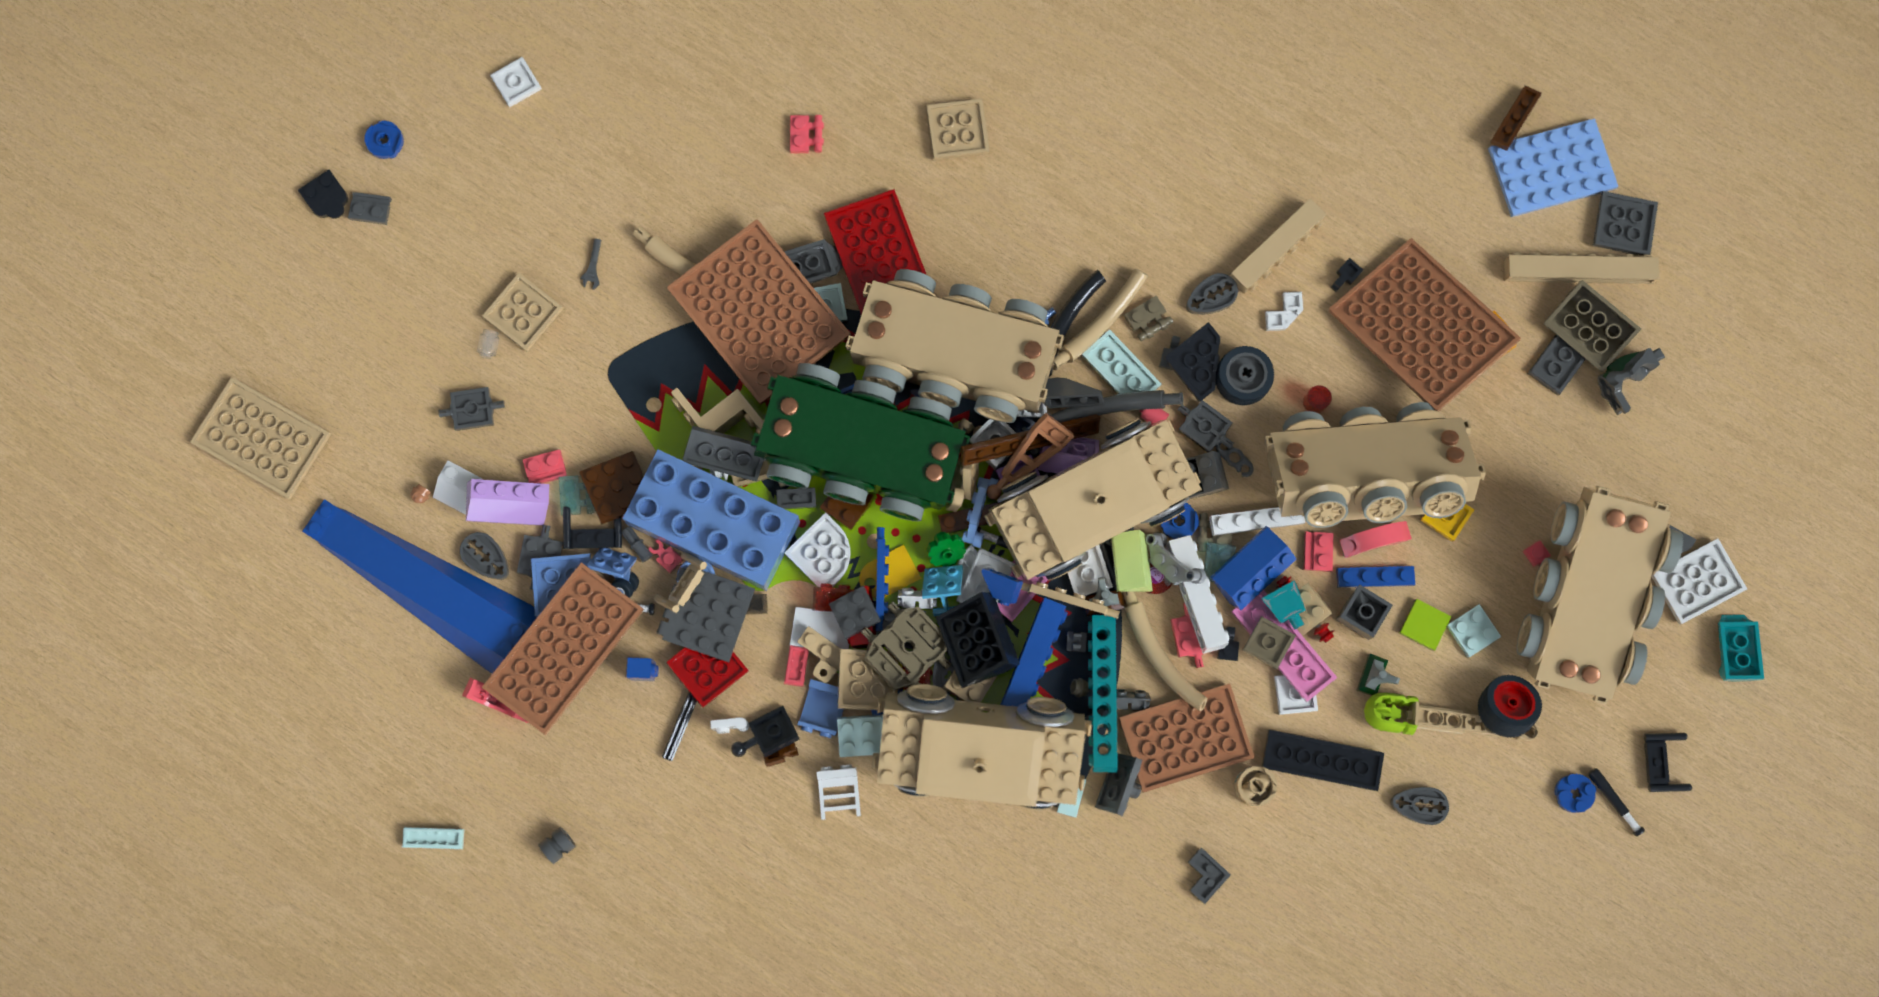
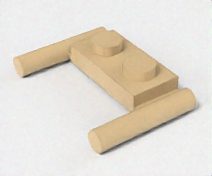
(685, 585)

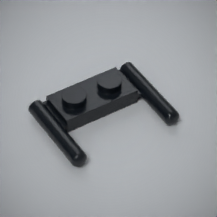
(590, 537)
(1657, 762)

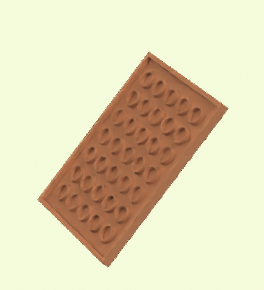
(758, 310)
(1424, 325)

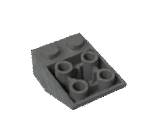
(1210, 473)

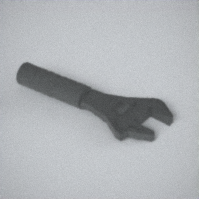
(591, 274)

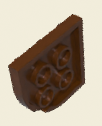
(612, 485)

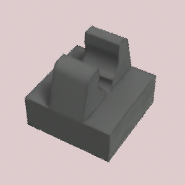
(1076, 642)

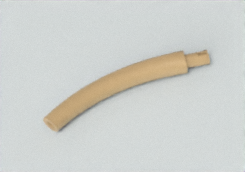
(663, 252)
(1102, 322)
(1152, 649)

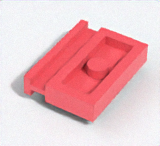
(545, 467)
(1318, 551)

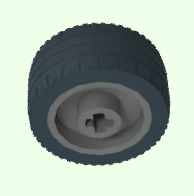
(1248, 388)

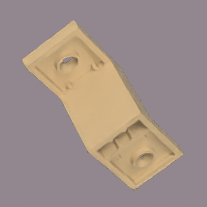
(722, 416)

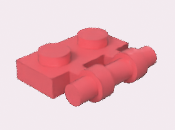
(800, 133)

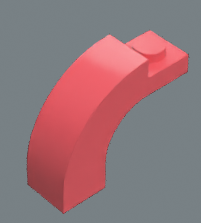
(1375, 538)
(476, 693)

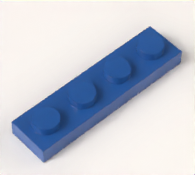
(1375, 576)

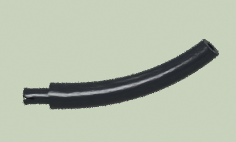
(1075, 304)

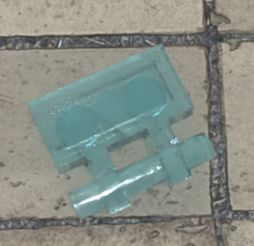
(570, 495)

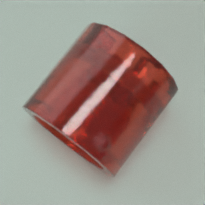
(1317, 399)

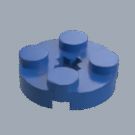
(380, 130)
(1187, 528)
(1564, 795)

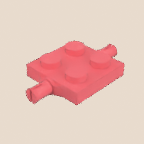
(1186, 638)

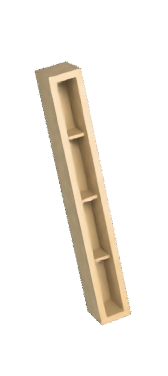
(1577, 268)

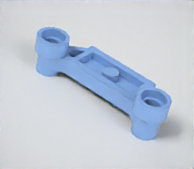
(972, 536)

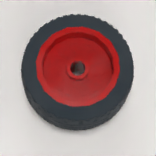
(1509, 706)

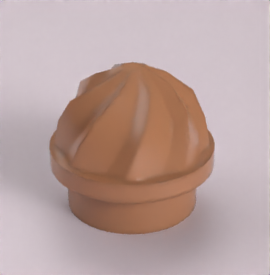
(420, 494)

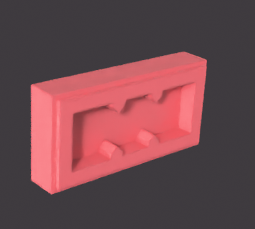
(796, 666)

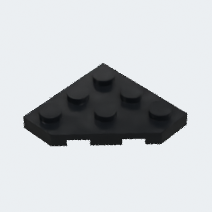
(1197, 361)

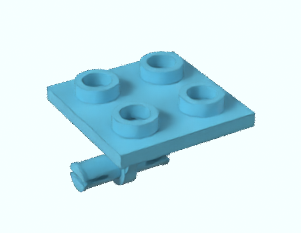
(942, 583)

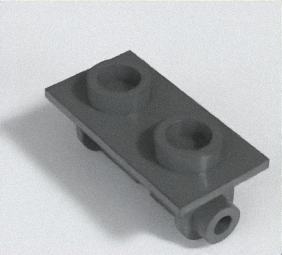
(1138, 699)

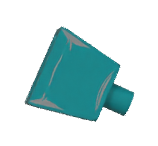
(1286, 604)

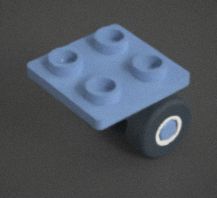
(619, 566)

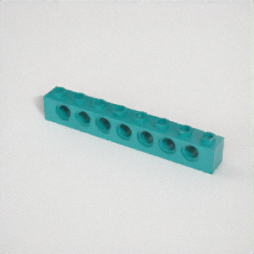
(1103, 625)

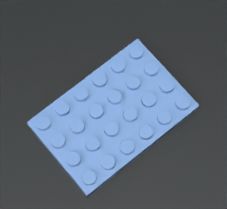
(1553, 168)

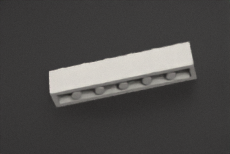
(1198, 598)

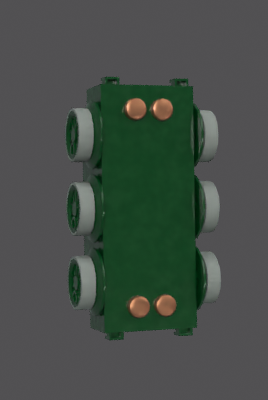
(859, 442)

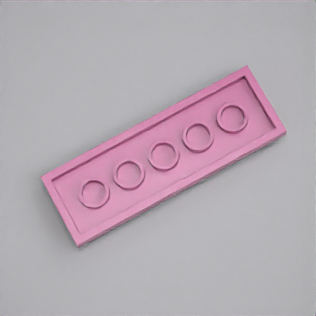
(1301, 662)

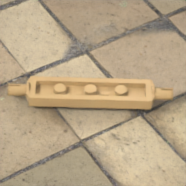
(1077, 599)

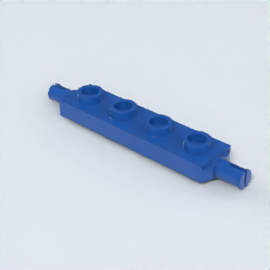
(882, 570)

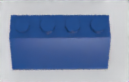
(1253, 568)

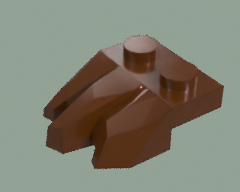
(844, 512)

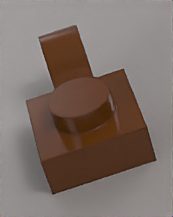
(779, 756)

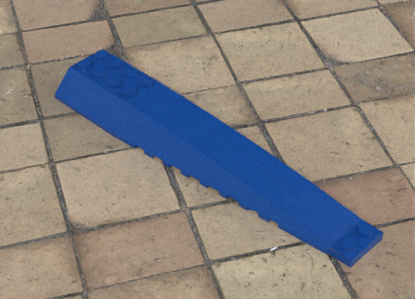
(447, 599)

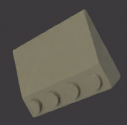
(1592, 325)

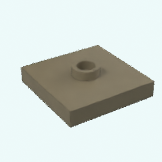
(1269, 642)

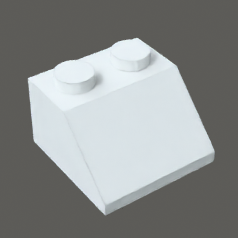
(452, 486)

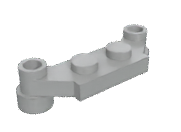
(1168, 564)

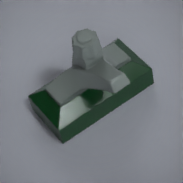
(1374, 675)

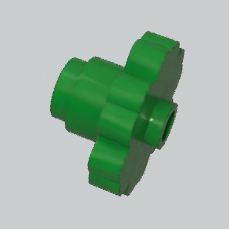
(945, 549)

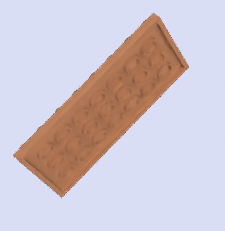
(563, 648)

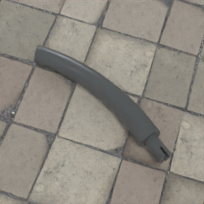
(1122, 402)

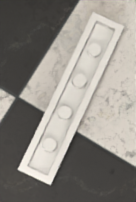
(1251, 521)

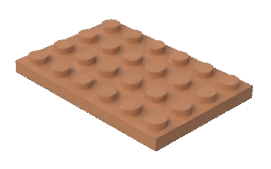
(1185, 742)

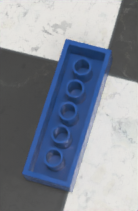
(1034, 653)

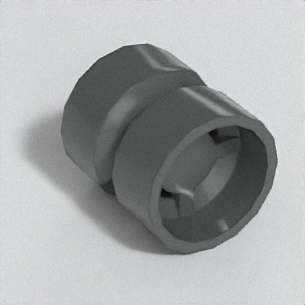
(557, 845)

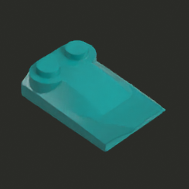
(1740, 649)

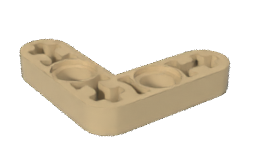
(955, 487)

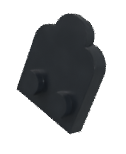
(325, 196)

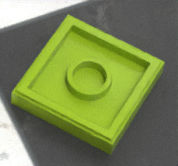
(1425, 624)

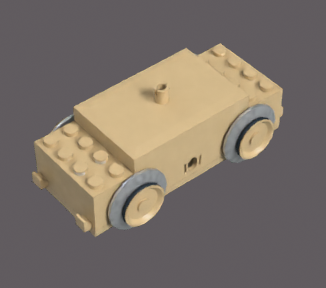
(1126, 484)
(997, 756)

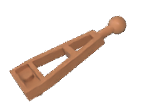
(1049, 429)

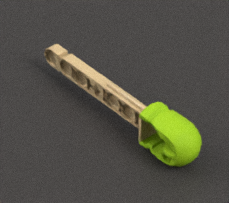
(1418, 717)

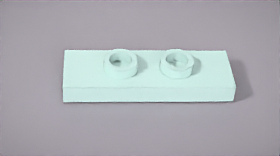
(433, 838)

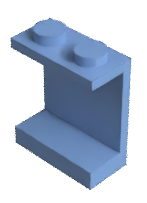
(821, 709)

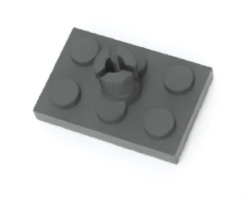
(1120, 785)

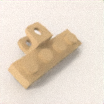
(823, 649)

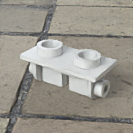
(909, 597)

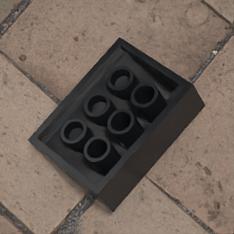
(977, 640)

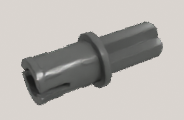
(636, 544)

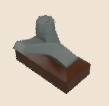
(1111, 599)

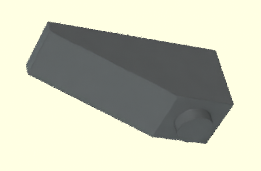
(1068, 393)

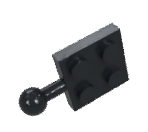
(771, 733)

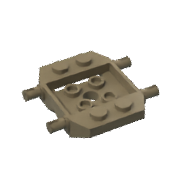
(909, 626)

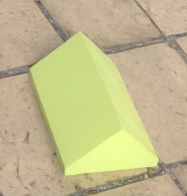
(1131, 562)

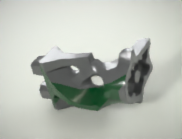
(1631, 366)

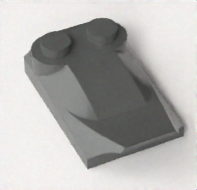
(816, 260)

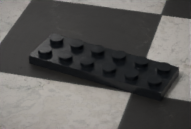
(1323, 760)

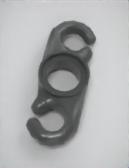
(1243, 459)

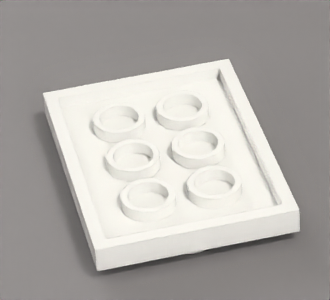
(1700, 582)

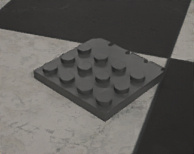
(710, 617)

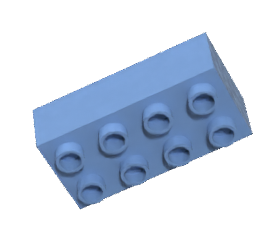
(711, 520)

